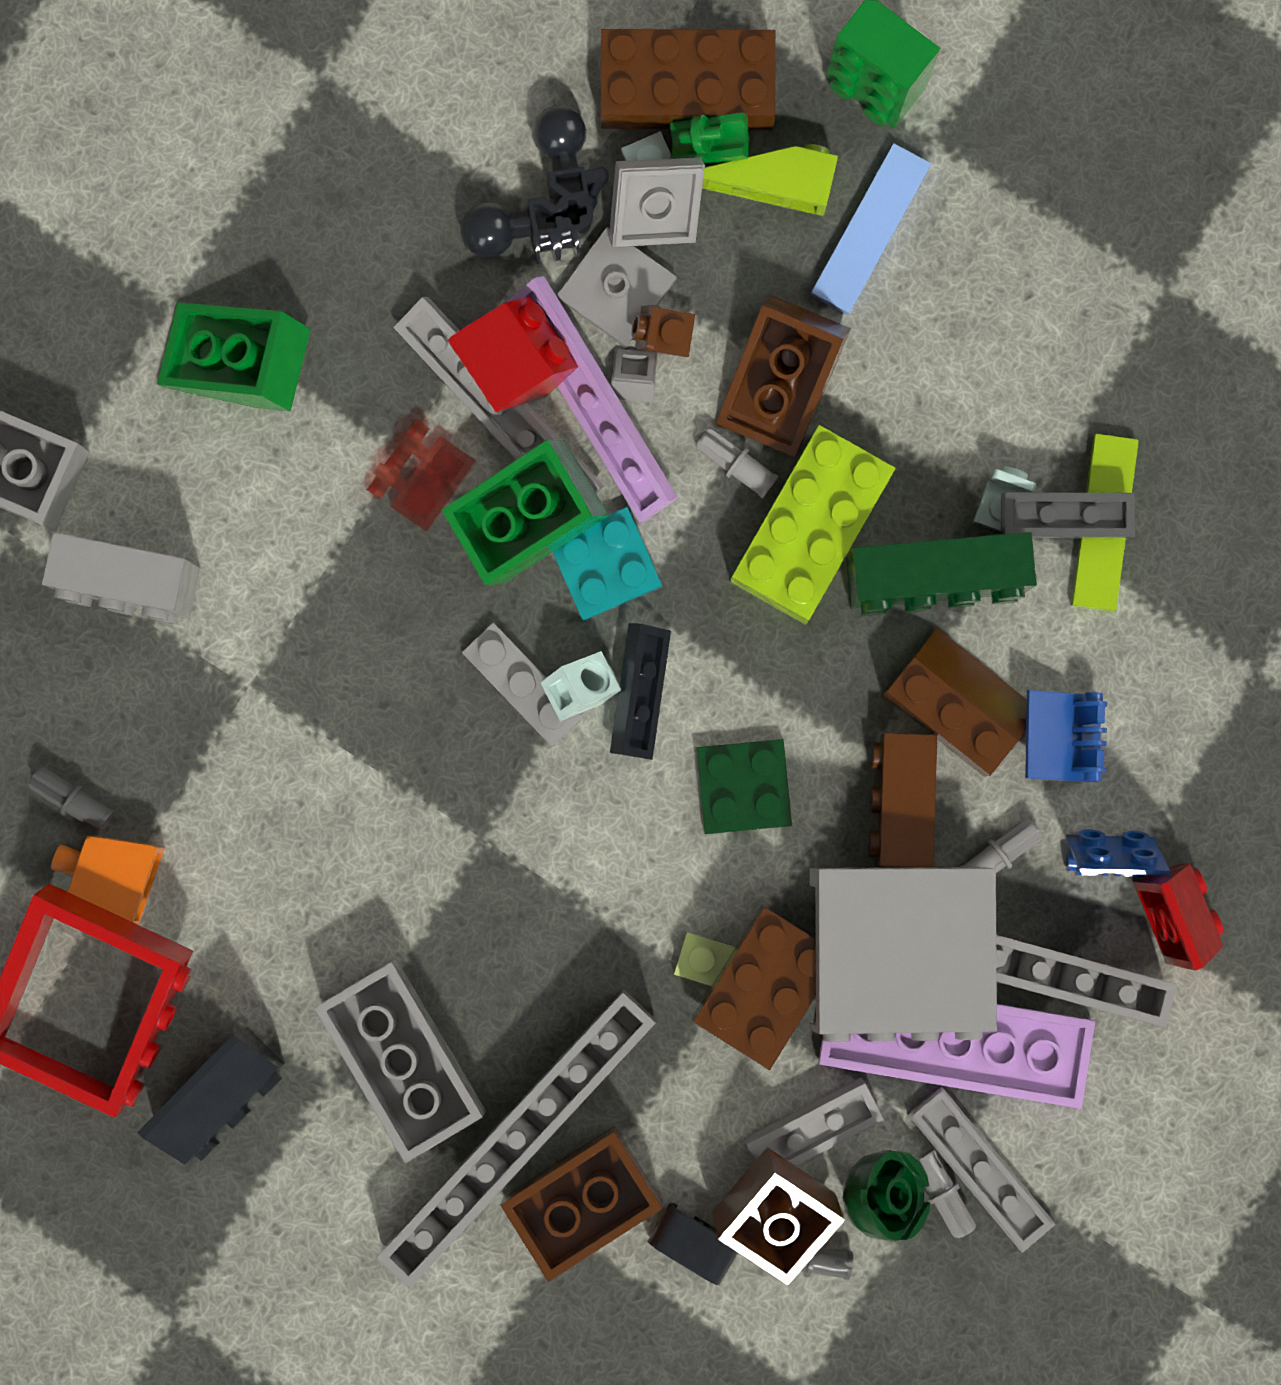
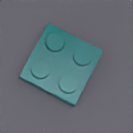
(607, 565)

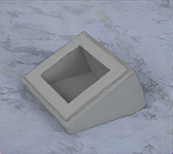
(634, 375)

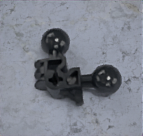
(559, 135)

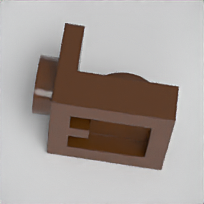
(663, 330)

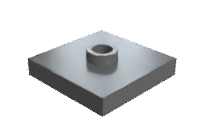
(656, 202)
(613, 287)

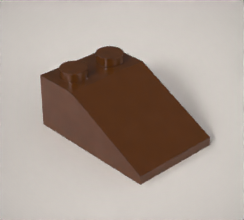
(782, 375)

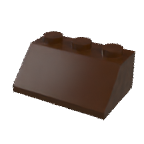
(960, 702)

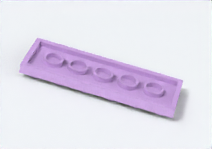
(1028, 1058)

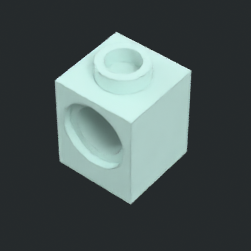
(580, 685)

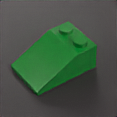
(235, 355)

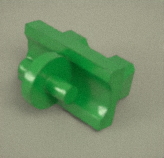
(711, 138)

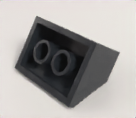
(214, 1098)

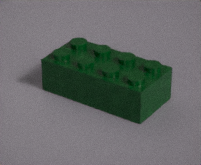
(941, 571)

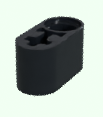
(692, 1244)

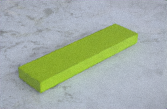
(1102, 558)

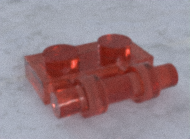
(432, 482)

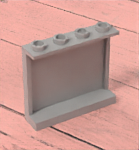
(905, 952)

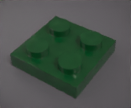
(744, 786)

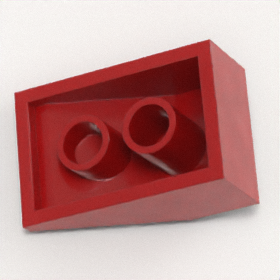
(1180, 916)

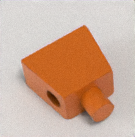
(111, 873)

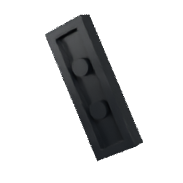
(640, 691)

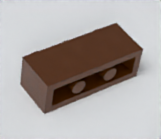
(904, 800)

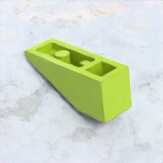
(784, 178)

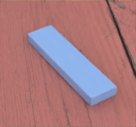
(870, 229)

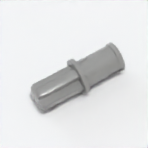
(736, 462)
(1008, 847)
(945, 1196)

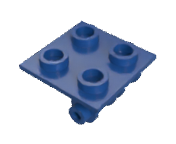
(1065, 736)
(1130, 854)

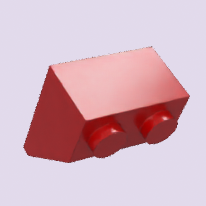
(513, 354)

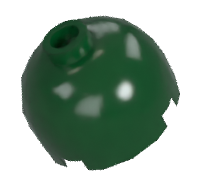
(887, 1195)

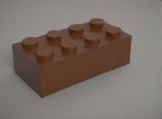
(686, 73)

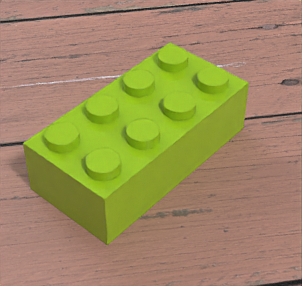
(812, 524)

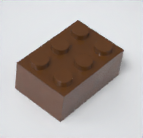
(762, 989)
(581, 1203)

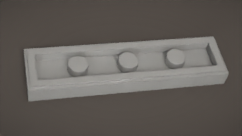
(981, 1169)

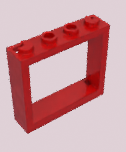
(116, 931)

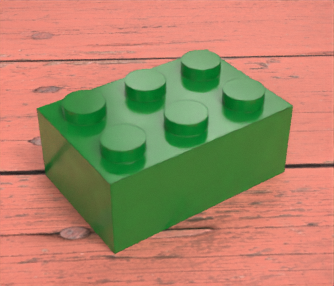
(881, 63)
(525, 512)

